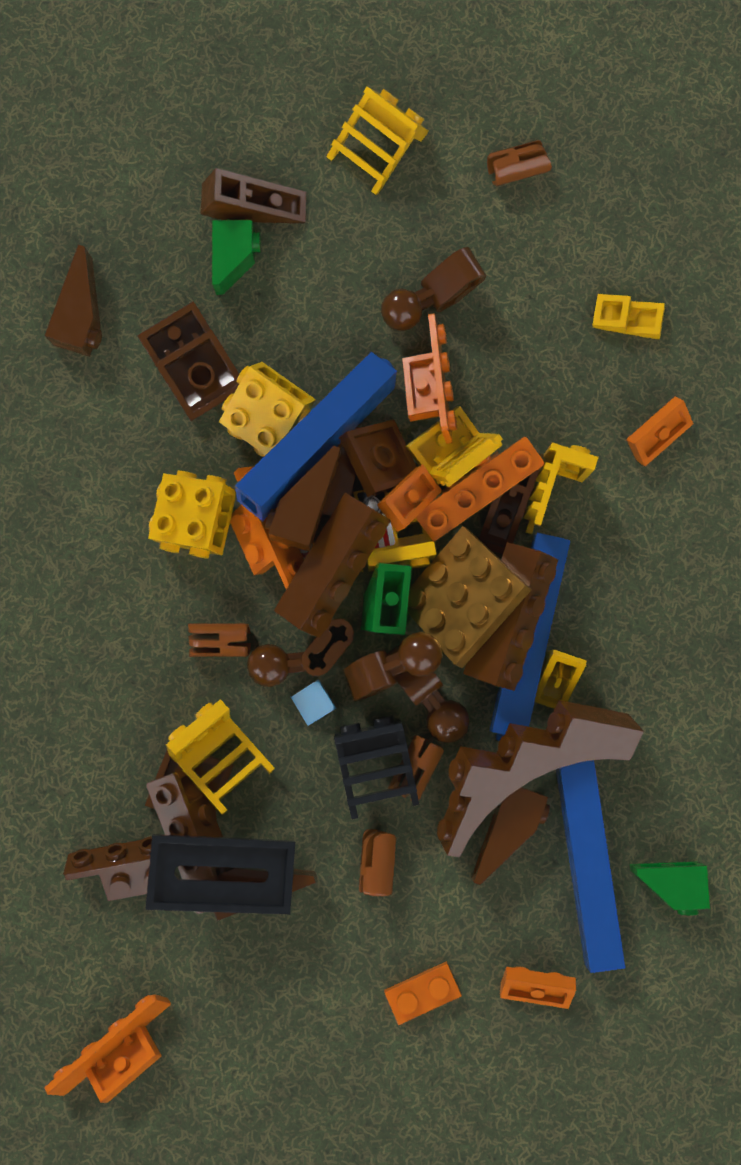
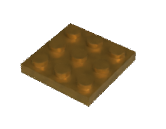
(464, 596)

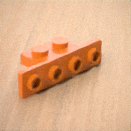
(426, 383)
(480, 487)
(258, 547)
(117, 1056)

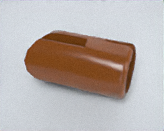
(518, 162)
(216, 639)
(427, 762)
(377, 863)

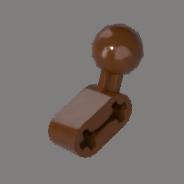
(440, 288)
(271, 664)
(372, 674)
(446, 718)

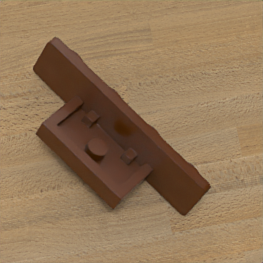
(184, 818)
(120, 867)

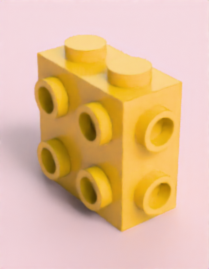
(264, 407)
(192, 514)

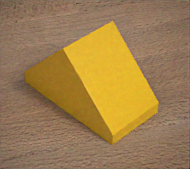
(558, 677)

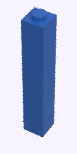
(316, 434)
(518, 705)
(590, 867)

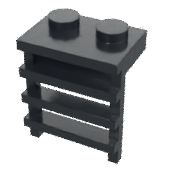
(371, 742)

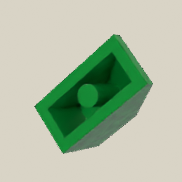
(232, 251)
(387, 599)
(677, 884)

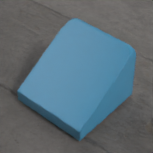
(313, 702)

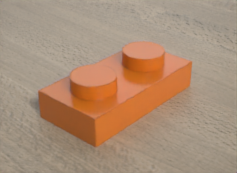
(660, 431)
(409, 498)
(537, 987)
(422, 993)

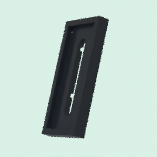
(175, 894)

